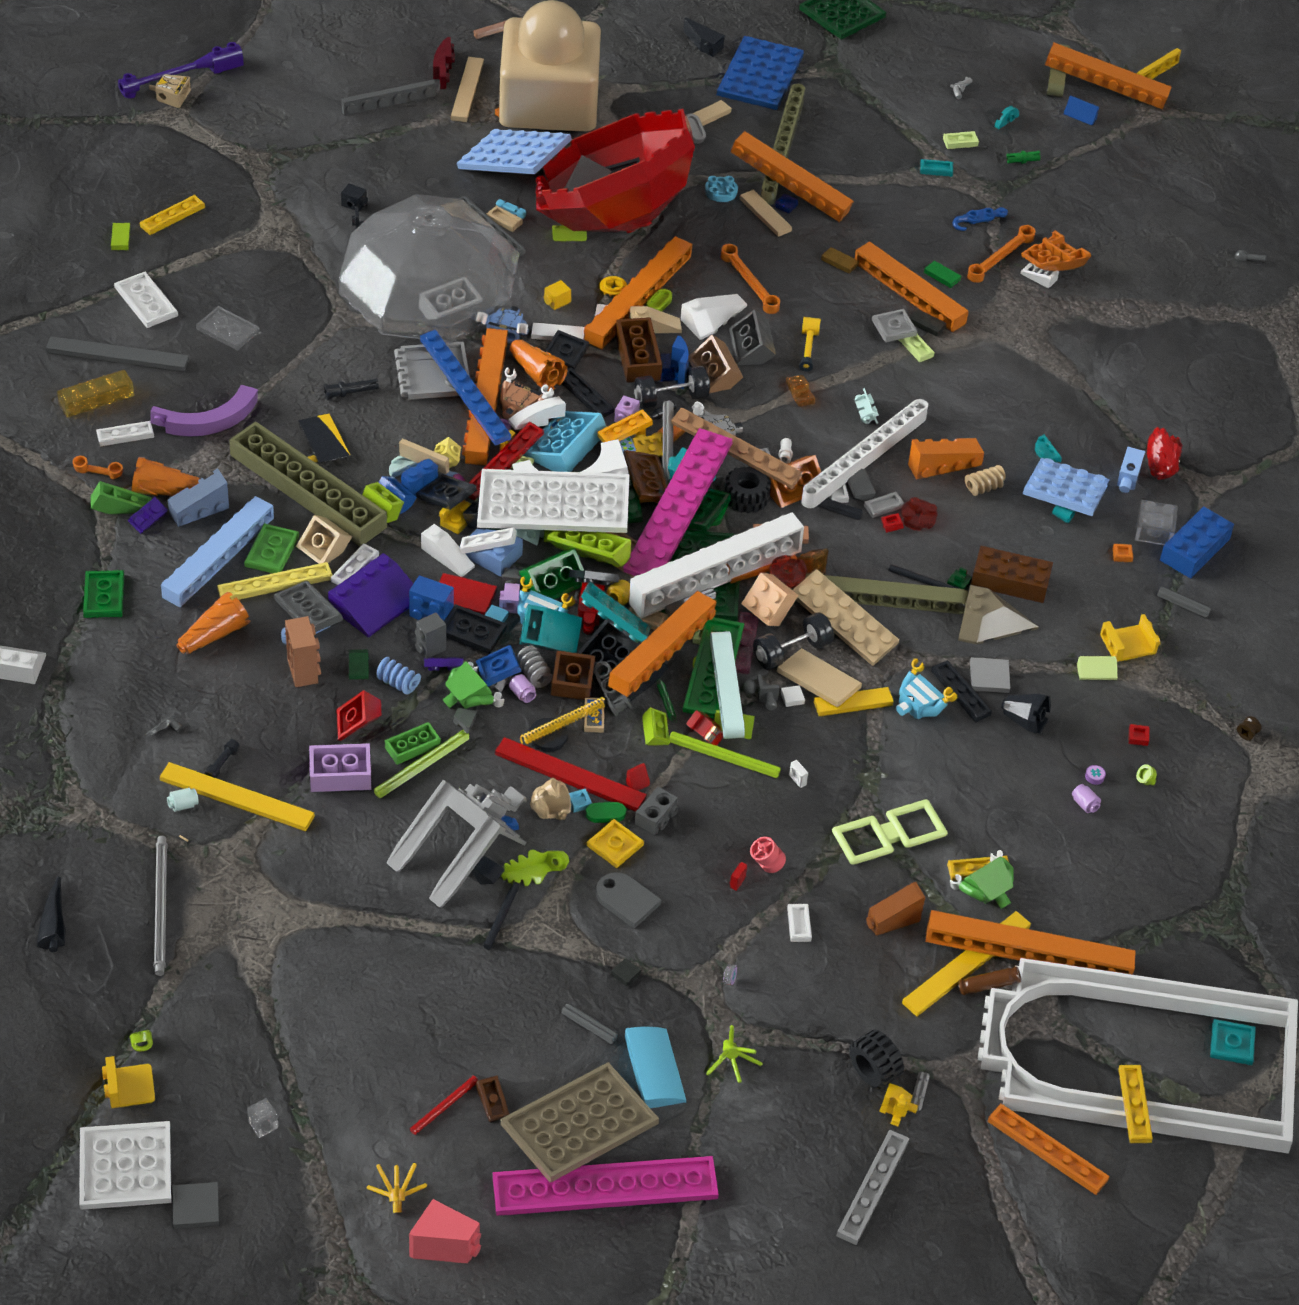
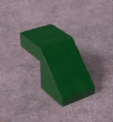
(359, 664)

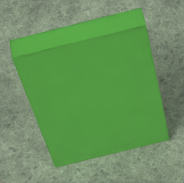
(271, 549)

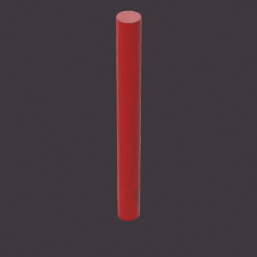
(444, 1105)

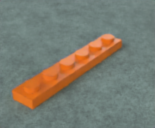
(1048, 1149)

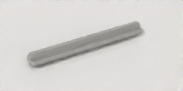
(668, 413)

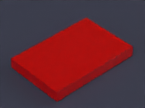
(470, 593)

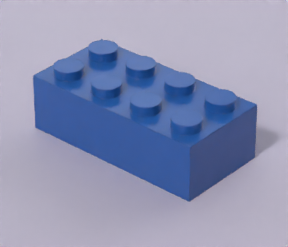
(1197, 542)

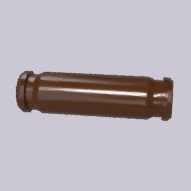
(990, 980)

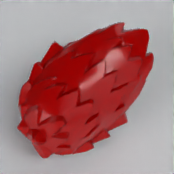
(1163, 454)

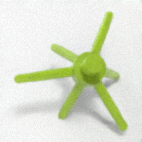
(732, 1051)

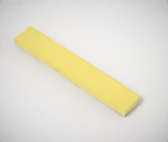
(276, 581)

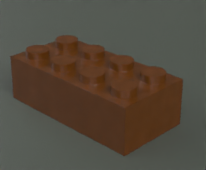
(638, 348)
(1012, 574)

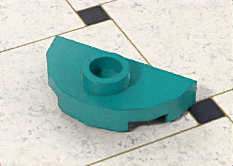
(1009, 115)

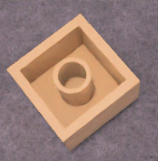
(769, 599)

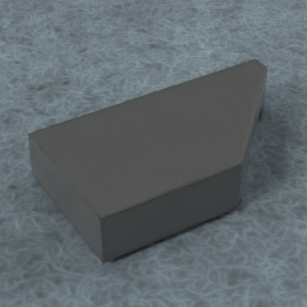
(465, 719)

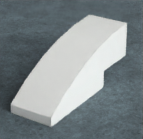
(539, 413)

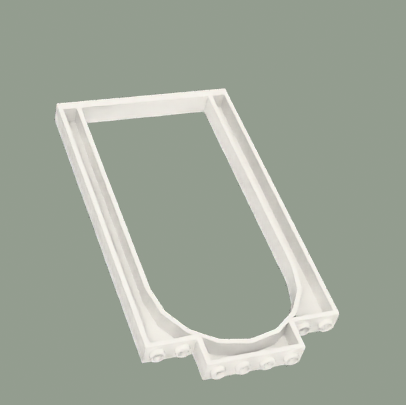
(1033, 1096)

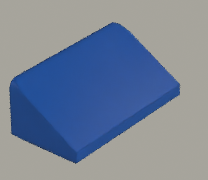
(1081, 110)

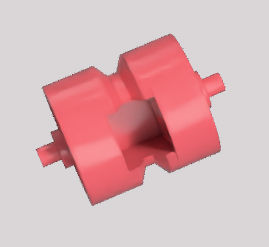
(768, 854)

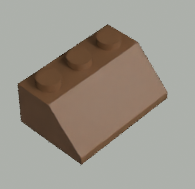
(718, 362)

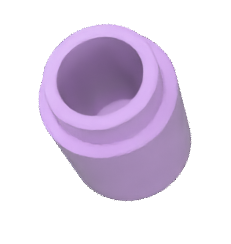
(522, 688)
(1086, 798)

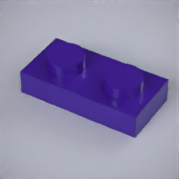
(436, 663)

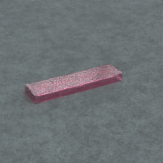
(745, 651)

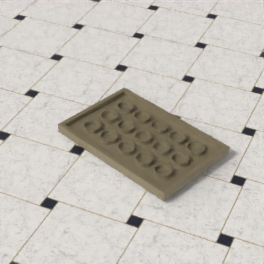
(579, 1122)

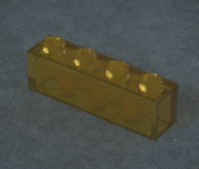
(95, 393)

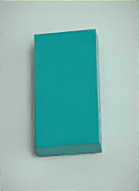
(936, 167)

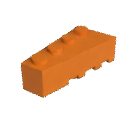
(944, 456)

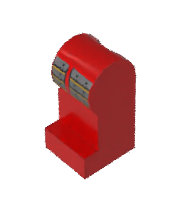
(706, 727)

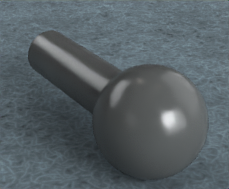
(1242, 256)

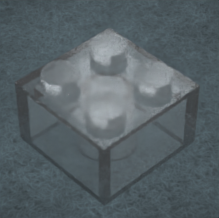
(1156, 522)

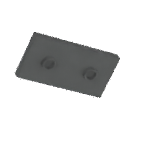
(305, 601)

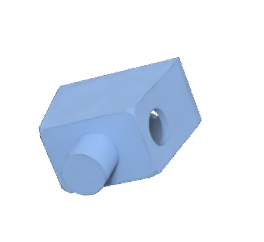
(1128, 475)

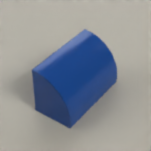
(399, 490)

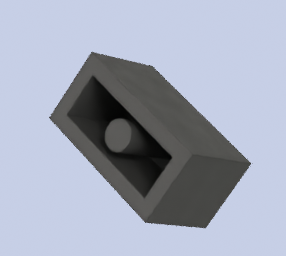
(430, 635)

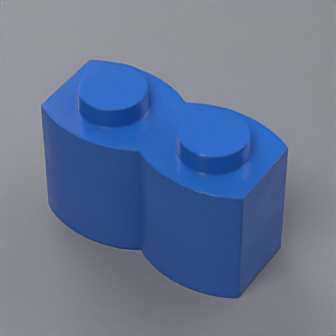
(419, 476)

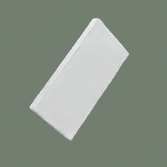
(146, 299)

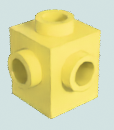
(449, 449)

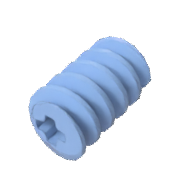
(397, 676)

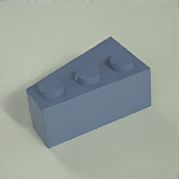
(201, 500)

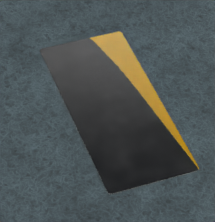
(324, 438)

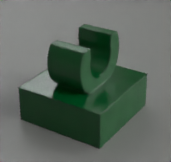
(960, 579)

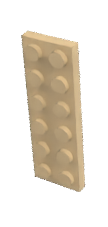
(846, 617)

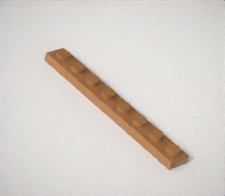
(741, 450)

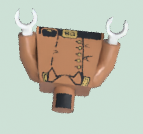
(517, 396)

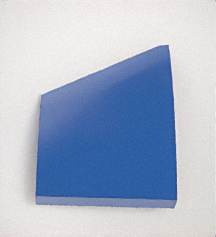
(680, 354)

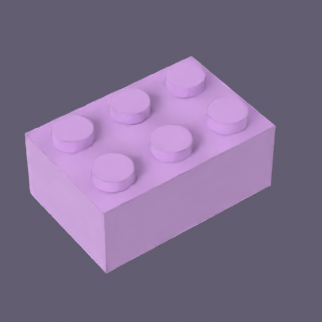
(340, 767)

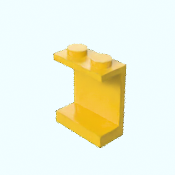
(1130, 641)

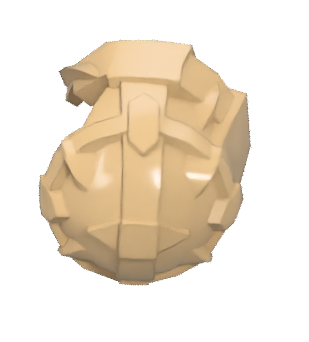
(551, 800)

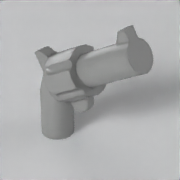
(960, 86)

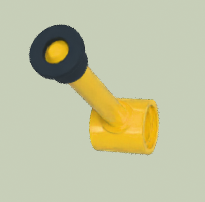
(810, 327)

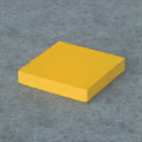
(615, 843)

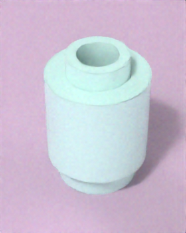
(182, 799)

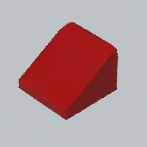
(637, 777)

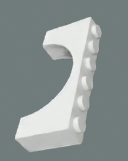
(610, 461)

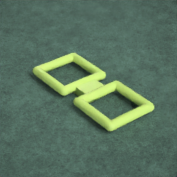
(889, 832)

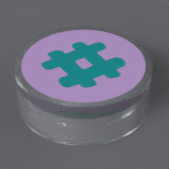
(730, 975)

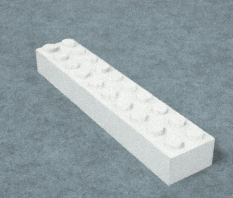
(708, 566)

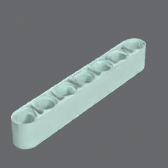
(727, 685)

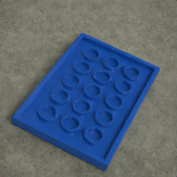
(760, 72)

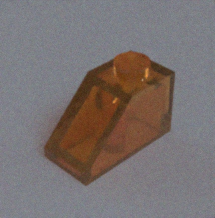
(815, 560)

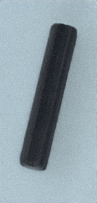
(841, 508)

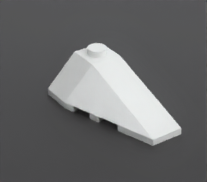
(707, 314)

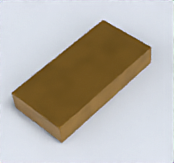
(839, 260)

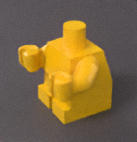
(897, 1102)

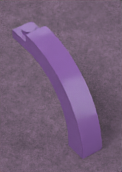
(210, 421)

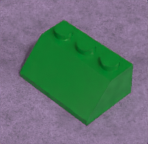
(552, 574)

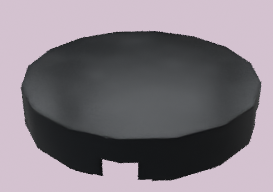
(551, 742)

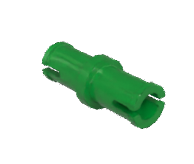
(1023, 157)

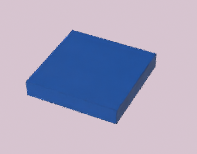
(498, 665)

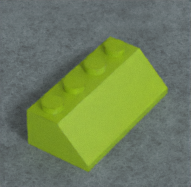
(595, 545)

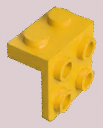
(128, 1084)

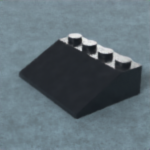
(613, 647)

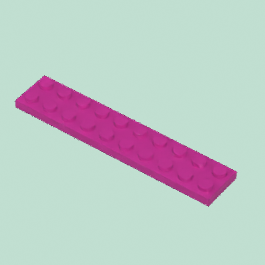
(679, 502)
(606, 1186)

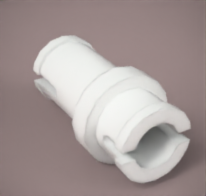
(785, 453)

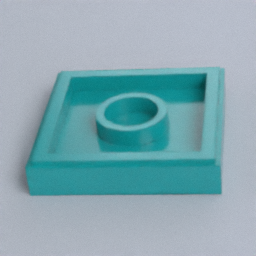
(1232, 1042)

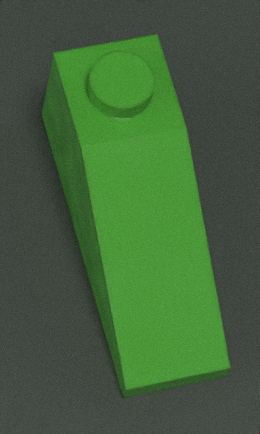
(116, 500)

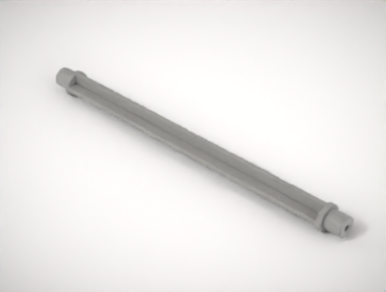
(160, 906)

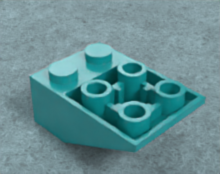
(550, 629)

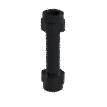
(230, 748)

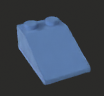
(497, 558)

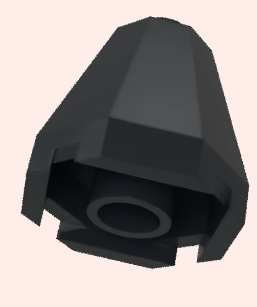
(1028, 710)

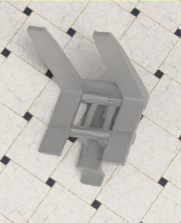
(479, 808)

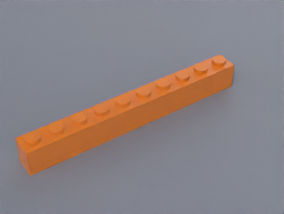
(638, 291)
(488, 383)
(1025, 943)

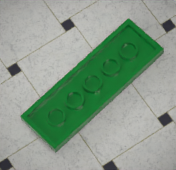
(702, 686)

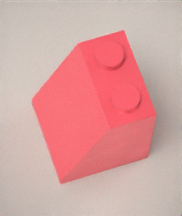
(444, 1235)

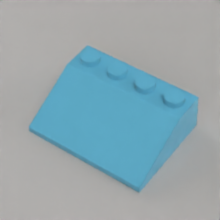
(567, 441)

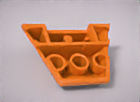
(1056, 254)

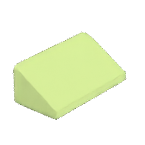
(1097, 668)

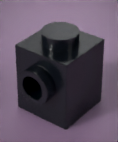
(354, 196)

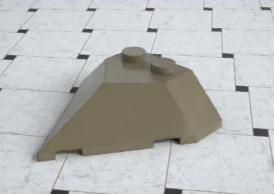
(990, 617)

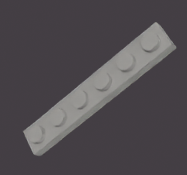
(872, 1187)

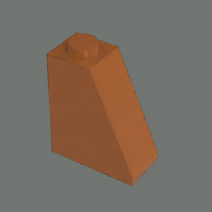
(897, 910)

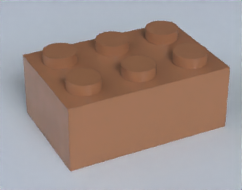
(302, 651)

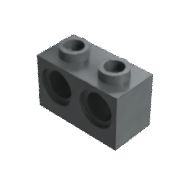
(656, 811)

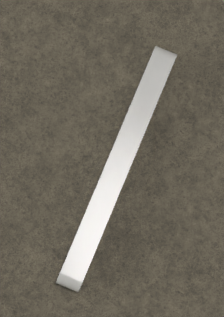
(864, 453)

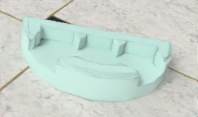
(399, 465)

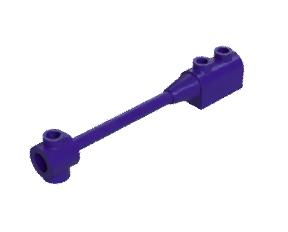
(218, 61)

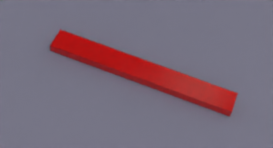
(570, 774)

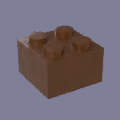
(572, 675)

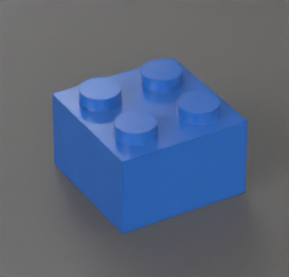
(430, 597)

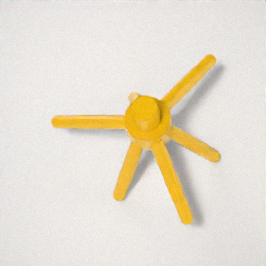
(398, 1194)

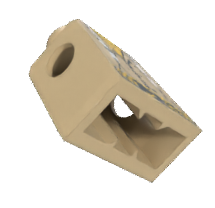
(171, 89)

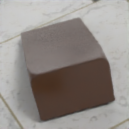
(492, 1098)

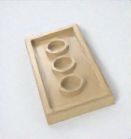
(819, 677)

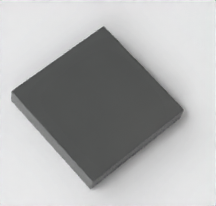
(195, 1205)

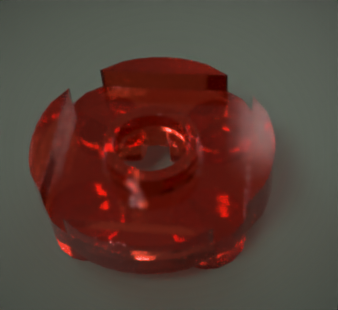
(916, 506)
(796, 567)

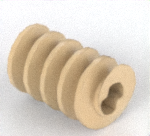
(985, 480)

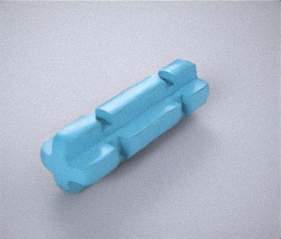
(512, 208)

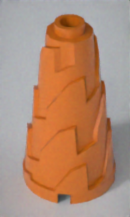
(539, 365)
(157, 479)
(215, 623)

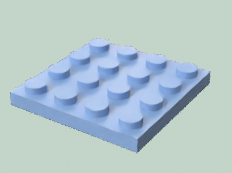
(1066, 486)

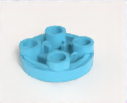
(721, 188)

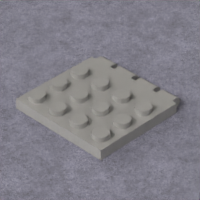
(420, 374)

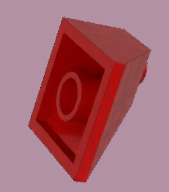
(357, 714)

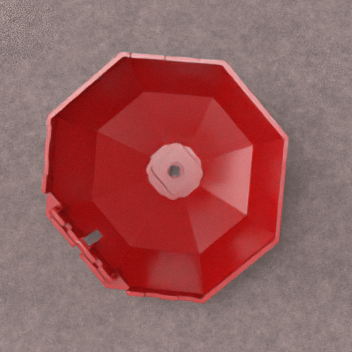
(630, 195)

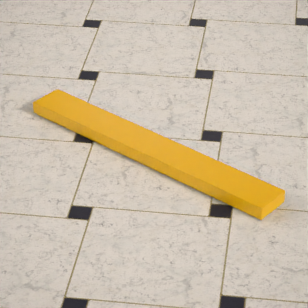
(237, 796)
(950, 975)

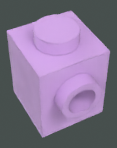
(626, 407)

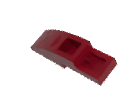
(443, 62)

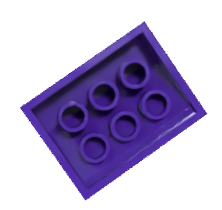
(372, 595)

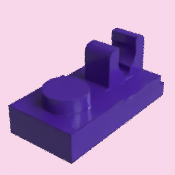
(147, 515)

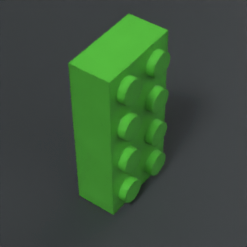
(412, 743)

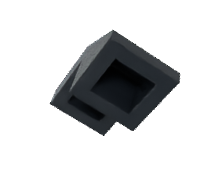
(487, 871)

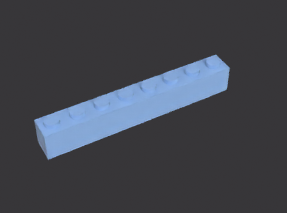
(217, 551)

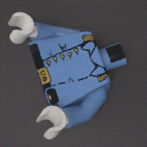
(506, 320)

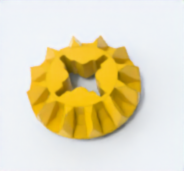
(607, 283)

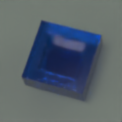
(786, 203)

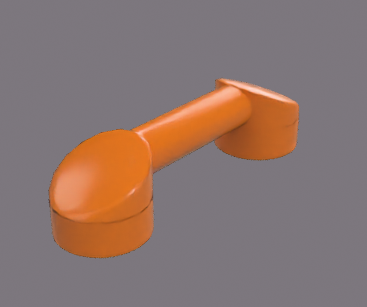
(81, 465)

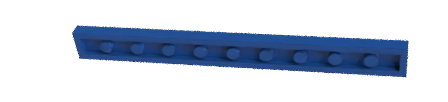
(465, 387)

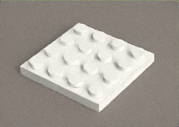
(125, 1165)

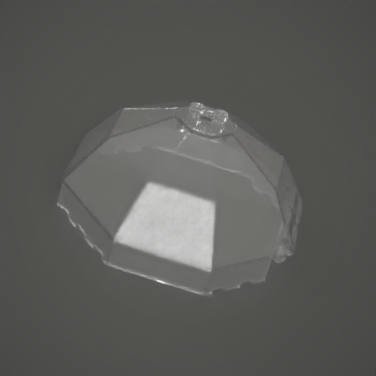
(427, 268)

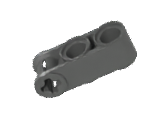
(616, 700)

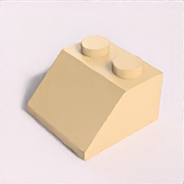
(323, 540)

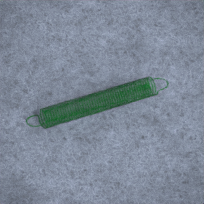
(664, 702)

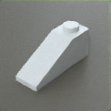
(445, 550)

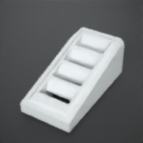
(1043, 277)

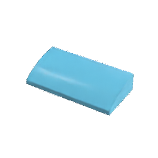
(654, 1066)

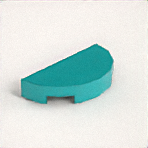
(1045, 449)

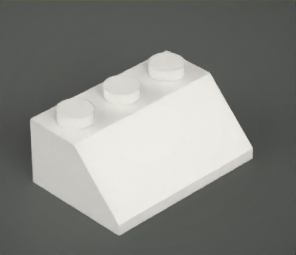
(20, 664)

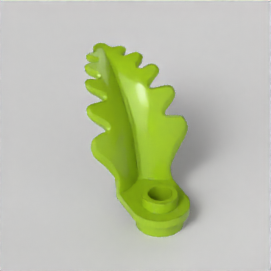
(534, 866)

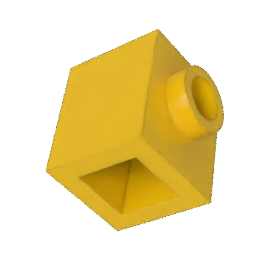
(557, 295)

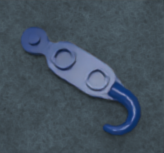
(977, 216)

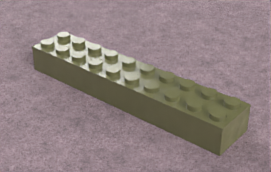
(307, 483)

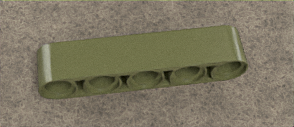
(1056, 81)

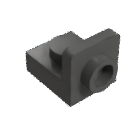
(511, 576)

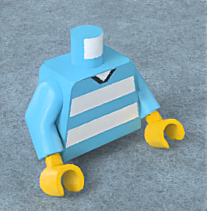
(538, 599)
(920, 696)

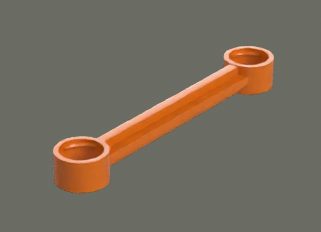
(1001, 253)
(750, 278)

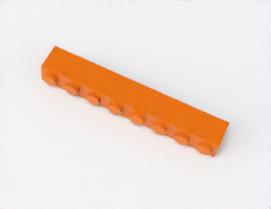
(1108, 75)
(792, 176)
(911, 286)
(662, 644)

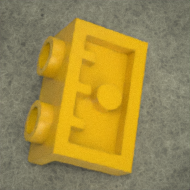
(649, 444)
(454, 519)

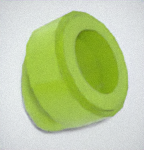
(1146, 775)
(141, 1036)

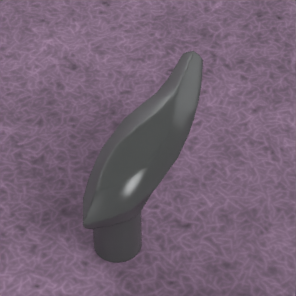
(170, 721)

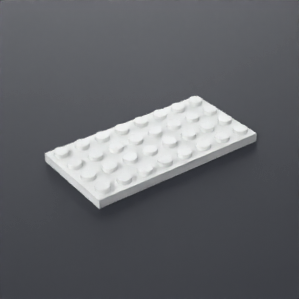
(553, 500)

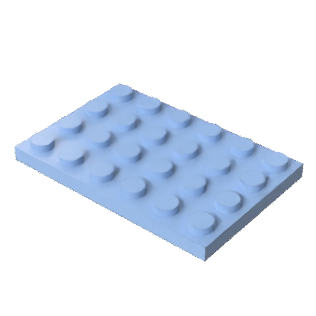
(514, 151)

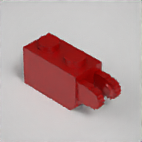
(589, 615)

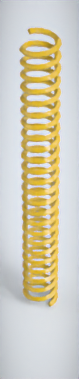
(566, 721)

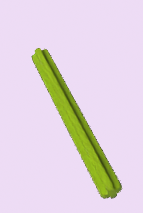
(724, 754)
(421, 764)

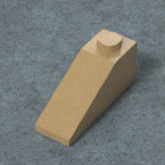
(661, 321)

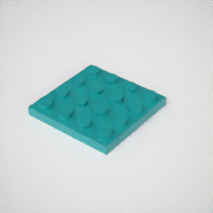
(611, 609)

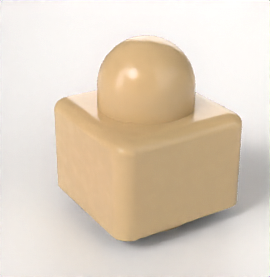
(550, 70)

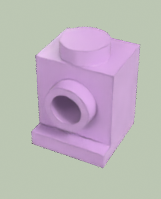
(509, 597)

